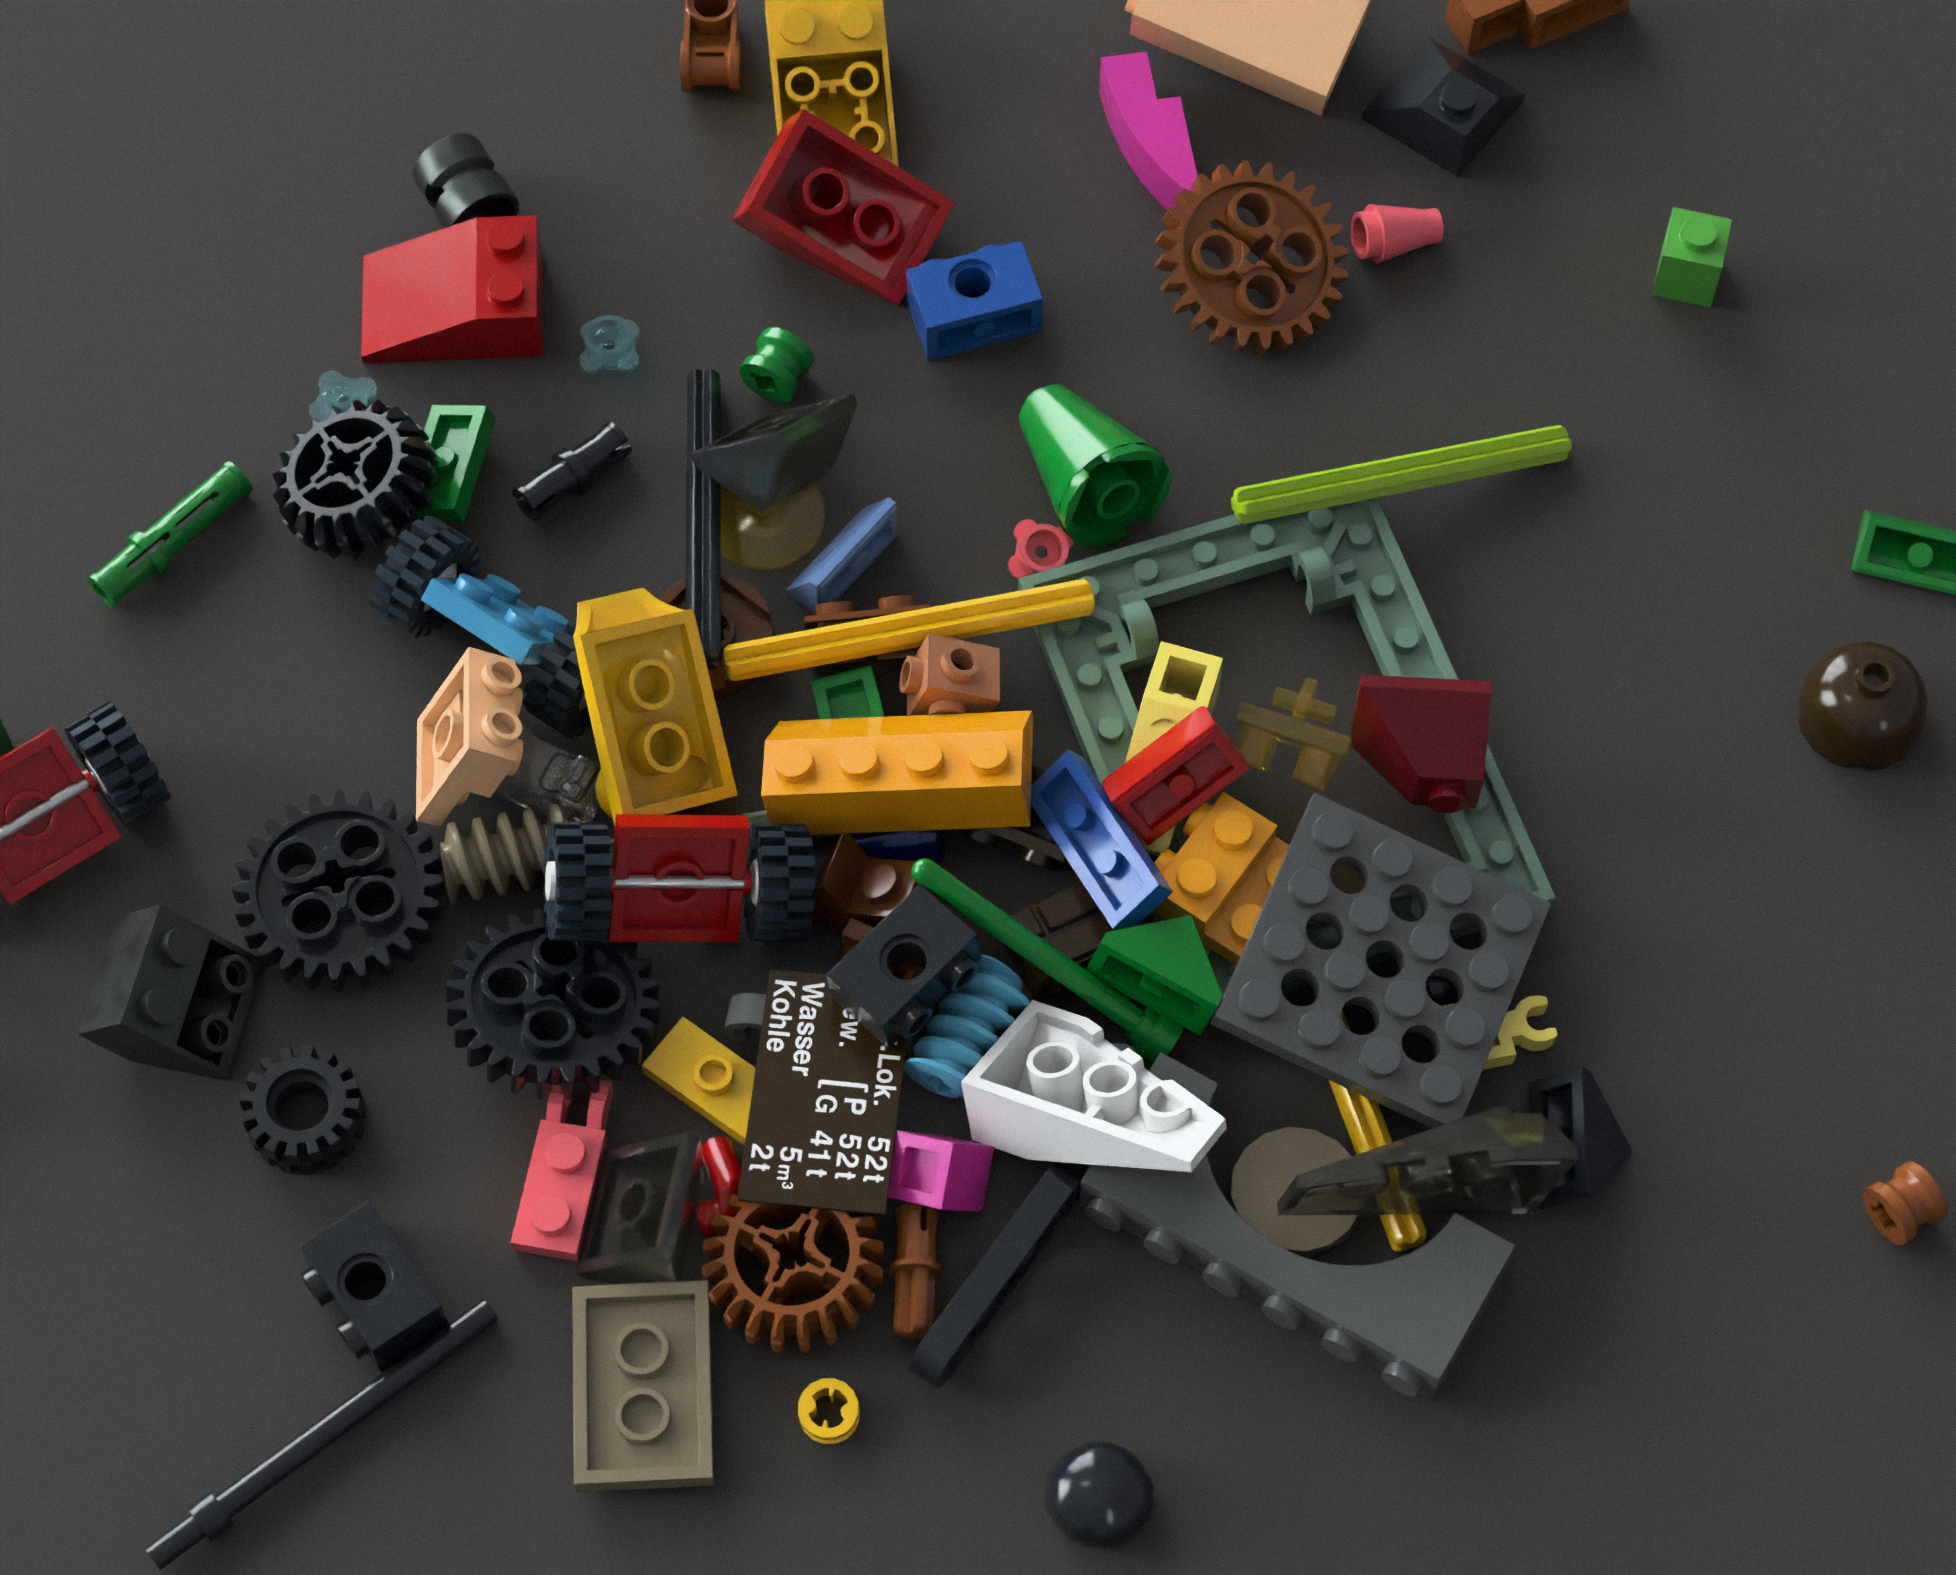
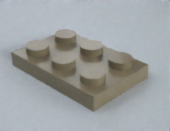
(642, 1386)

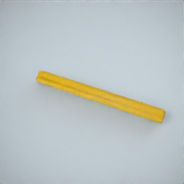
(908, 629)

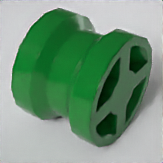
(777, 365)

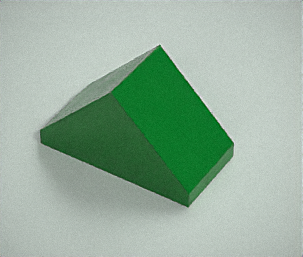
(1162, 969)

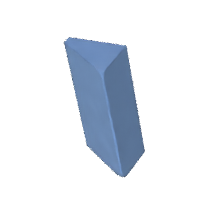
(846, 556)

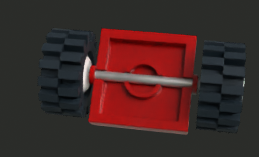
(51, 805)
(678, 880)

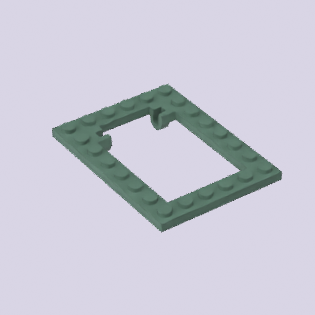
(1346, 559)

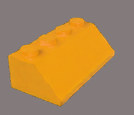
(900, 772)

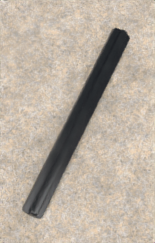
(704, 514)

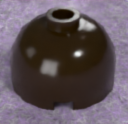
(1862, 705)

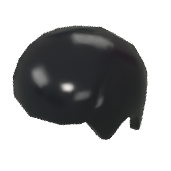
(1099, 1494)

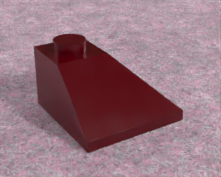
(1425, 737)

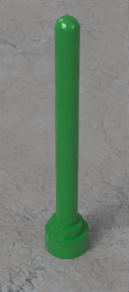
(1144, 1027)

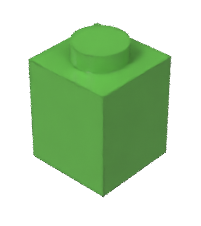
(1692, 257)

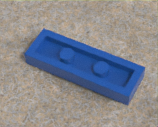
(1098, 842)

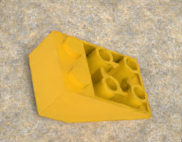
(834, 66)

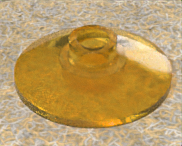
(774, 536)

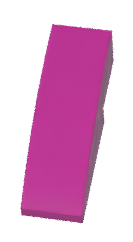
(1147, 129)

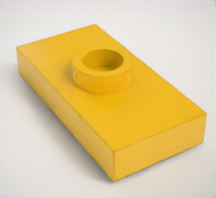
(704, 1077)

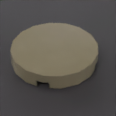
(1266, 1173)

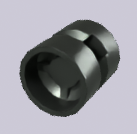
(461, 182)

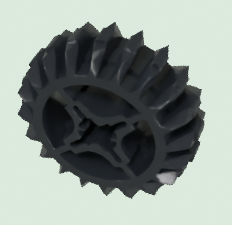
(325, 502)

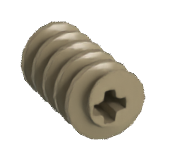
(496, 854)

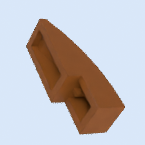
(1536, 22)

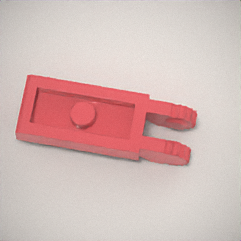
(562, 1178)

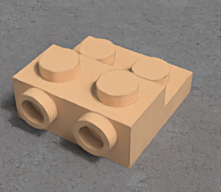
(468, 734)

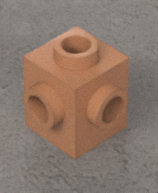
(951, 677)

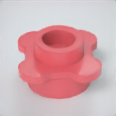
(1032, 536)

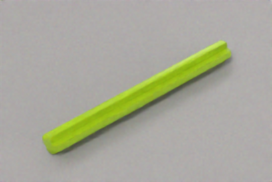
(1400, 474)

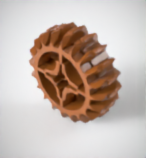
(770, 1312)

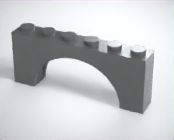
(1392, 1315)

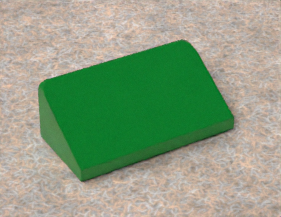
(1906, 552)

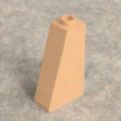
(1269, 44)

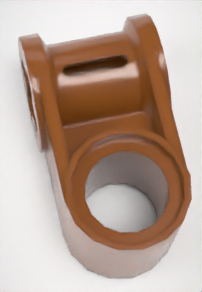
(711, 45)

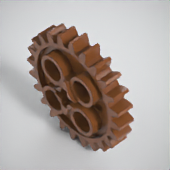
(1283, 221)

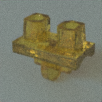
(1320, 747)

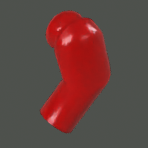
(725, 1175)

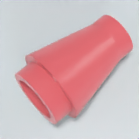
(1391, 231)

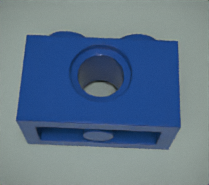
(953, 323)

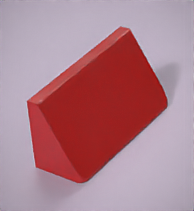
(1175, 775)

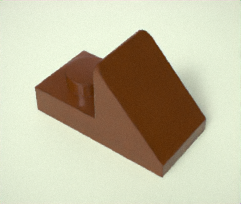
(858, 885)

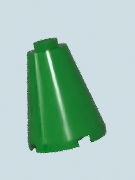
(1092, 466)

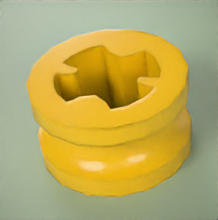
(849, 1412)

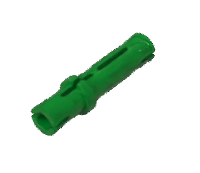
(117, 580)

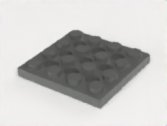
(1340, 976)

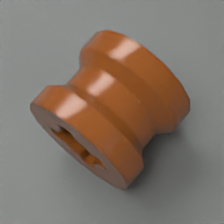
(1905, 1203)

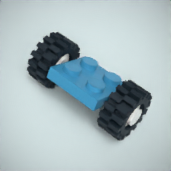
(434, 578)

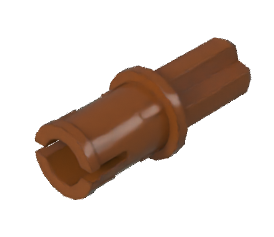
(915, 1270)

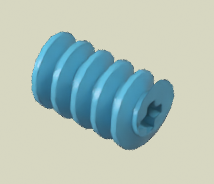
(966, 1028)

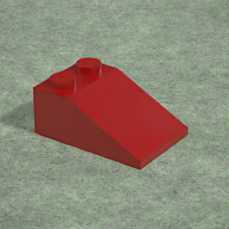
(842, 208)
(456, 294)

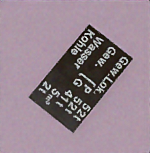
(820, 1103)

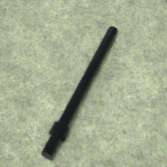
(213, 1514)

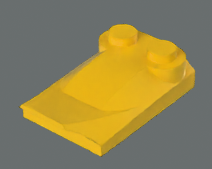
(650, 706)

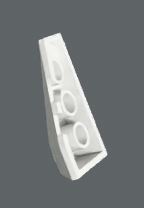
(1073, 1097)

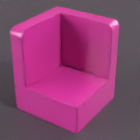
(940, 1171)

